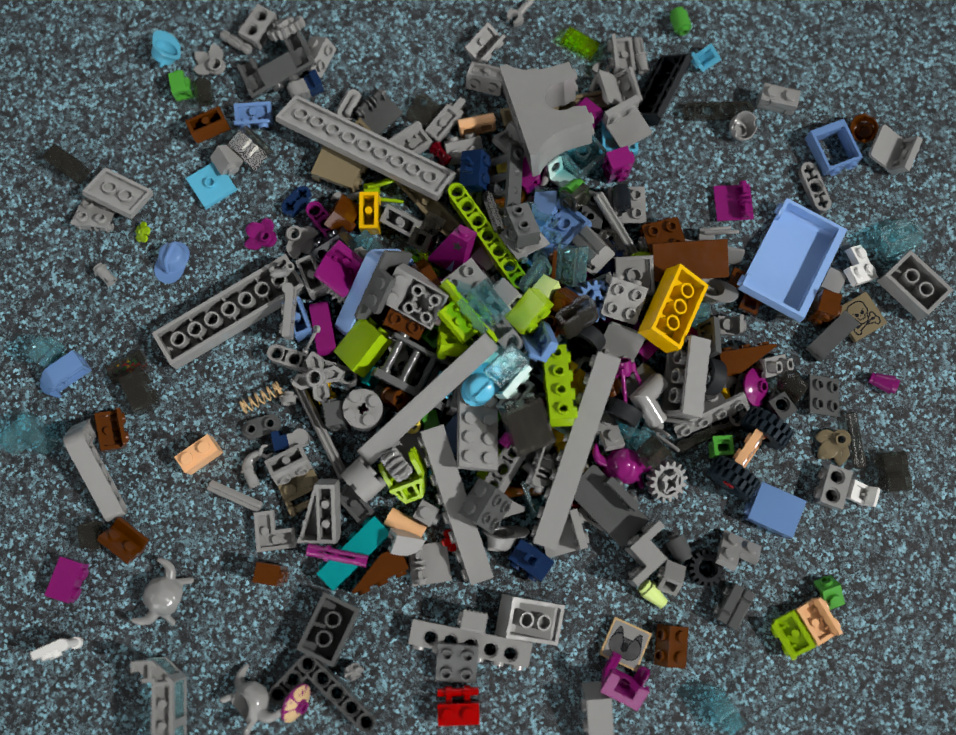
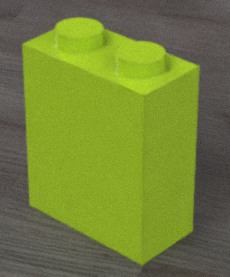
(363, 346)

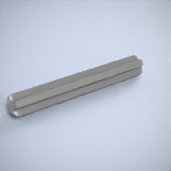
(614, 222)

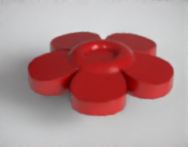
(446, 541)

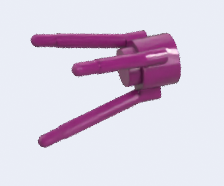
(624, 370)

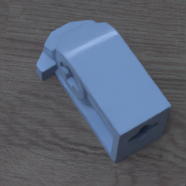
(63, 373)

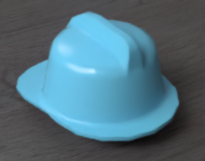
(165, 48)
(478, 387)

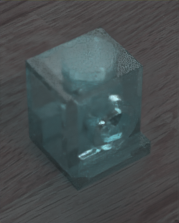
(640, 436)

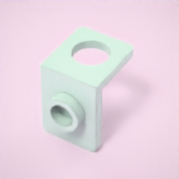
(559, 175)

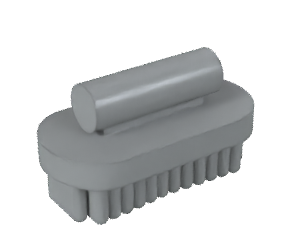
(348, 104)

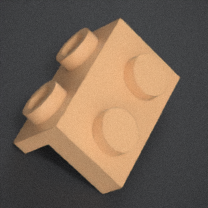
(818, 620)

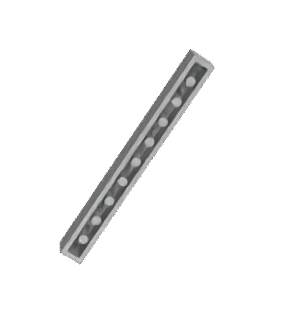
(576, 450)

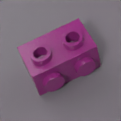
(618, 164)

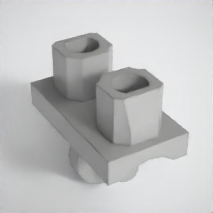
(775, 365)

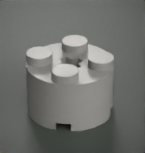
(357, 400)
(363, 479)

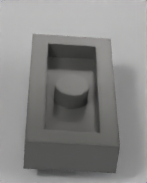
(355, 505)

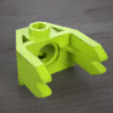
(413, 486)

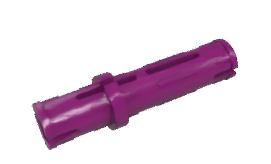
(314, 551)

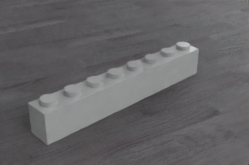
(452, 496)

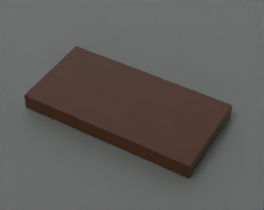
(703, 258)

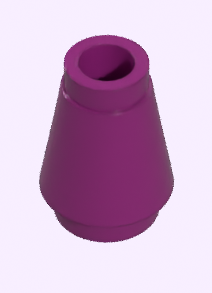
(884, 382)

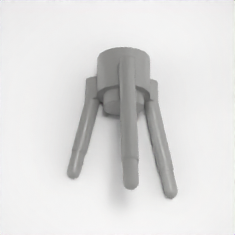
(708, 233)
(659, 430)

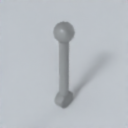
(316, 329)

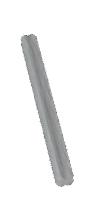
(320, 430)

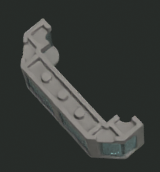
(167, 694)

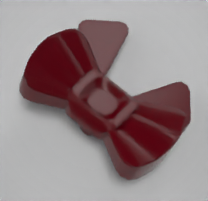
(436, 150)

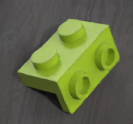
(792, 634)

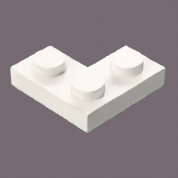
(862, 269)

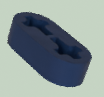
(297, 202)

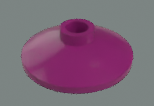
(755, 387)

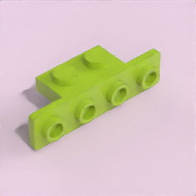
(453, 318)

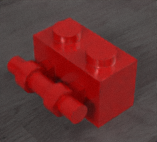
(458, 712)

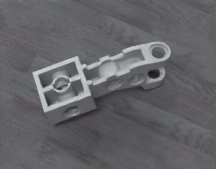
(465, 279)

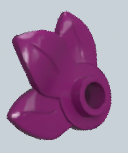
(258, 233)

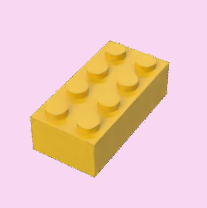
(673, 308)

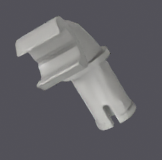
(248, 466)

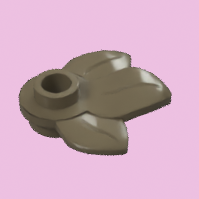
(831, 447)

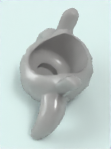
(163, 595)
(251, 701)

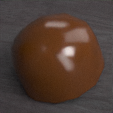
(863, 128)

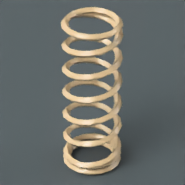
(276, 386)

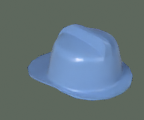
(171, 262)

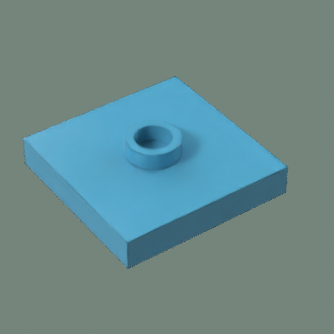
(211, 185)

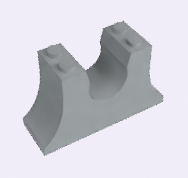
(541, 128)

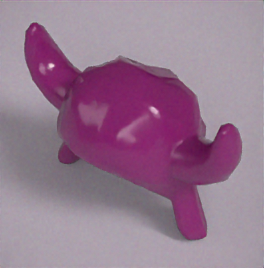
(622, 464)

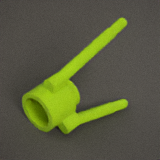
(375, 187)

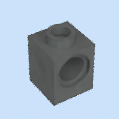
(788, 407)

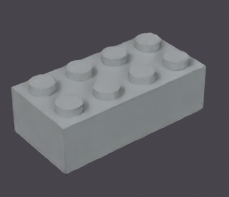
(686, 378)

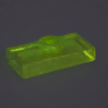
(580, 43)

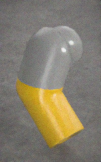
(729, 382)

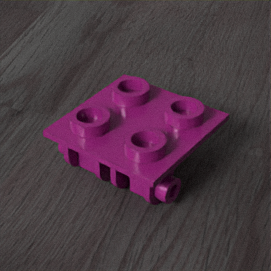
(733, 202)

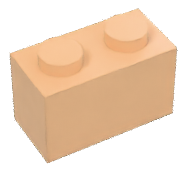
(198, 454)

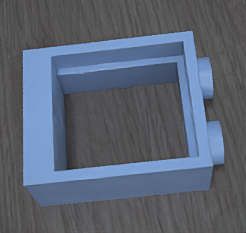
(847, 141)

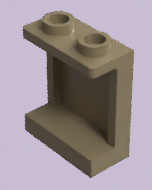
(338, 169)

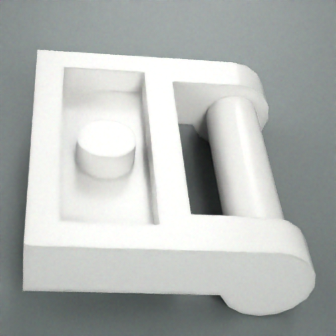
(55, 648)

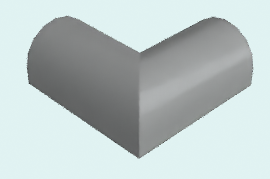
(645, 399)

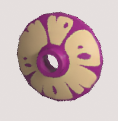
(296, 703)

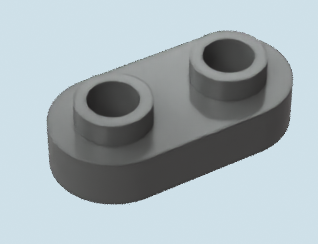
(261, 427)

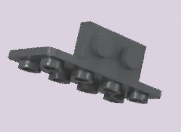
(380, 285)
(610, 505)

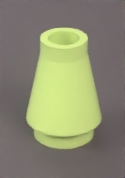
(649, 591)

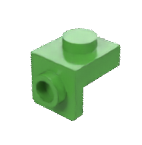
(830, 591)

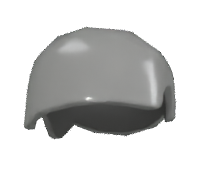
(743, 126)

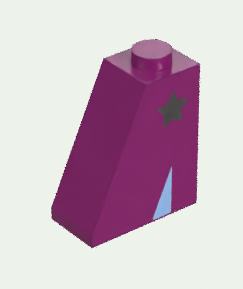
(454, 249)

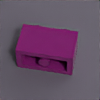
(67, 579)

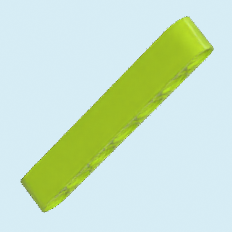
(484, 230)

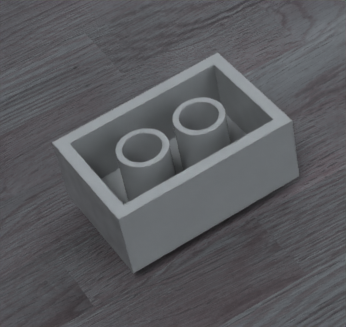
(915, 285)

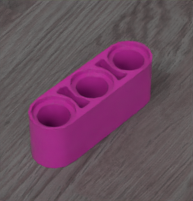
(319, 219)
(326, 338)

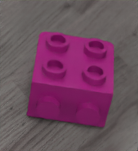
(339, 268)

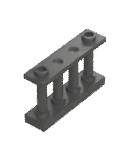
(512, 176)
(401, 381)

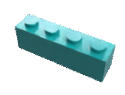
(364, 542)

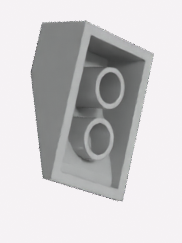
(529, 619)

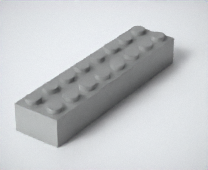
(225, 314)

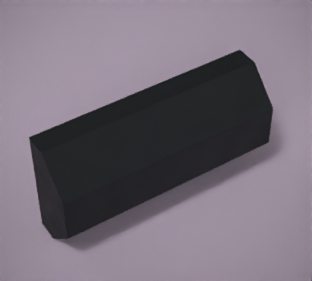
(662, 86)

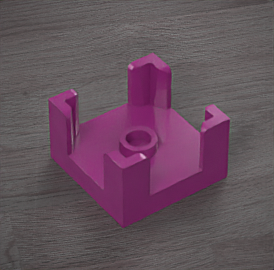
(623, 687)

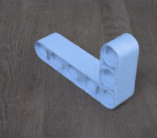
(346, 316)

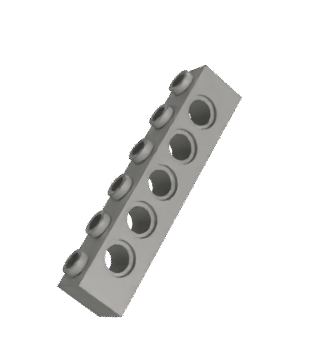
(518, 662)

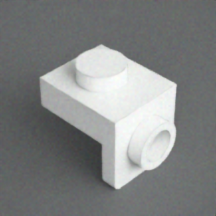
(863, 494)

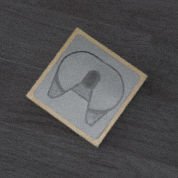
(627, 641)

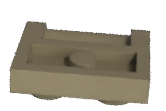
(296, 489)

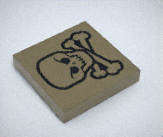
(866, 313)

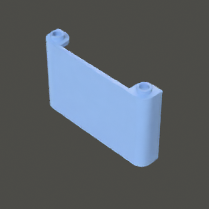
(792, 260)

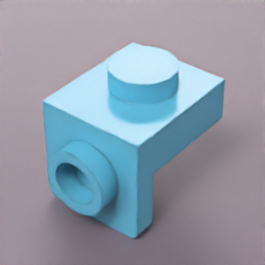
(705, 58)

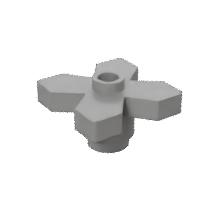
(316, 366)

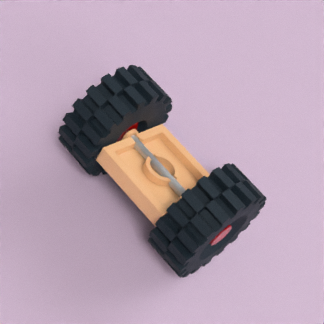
(761, 429)

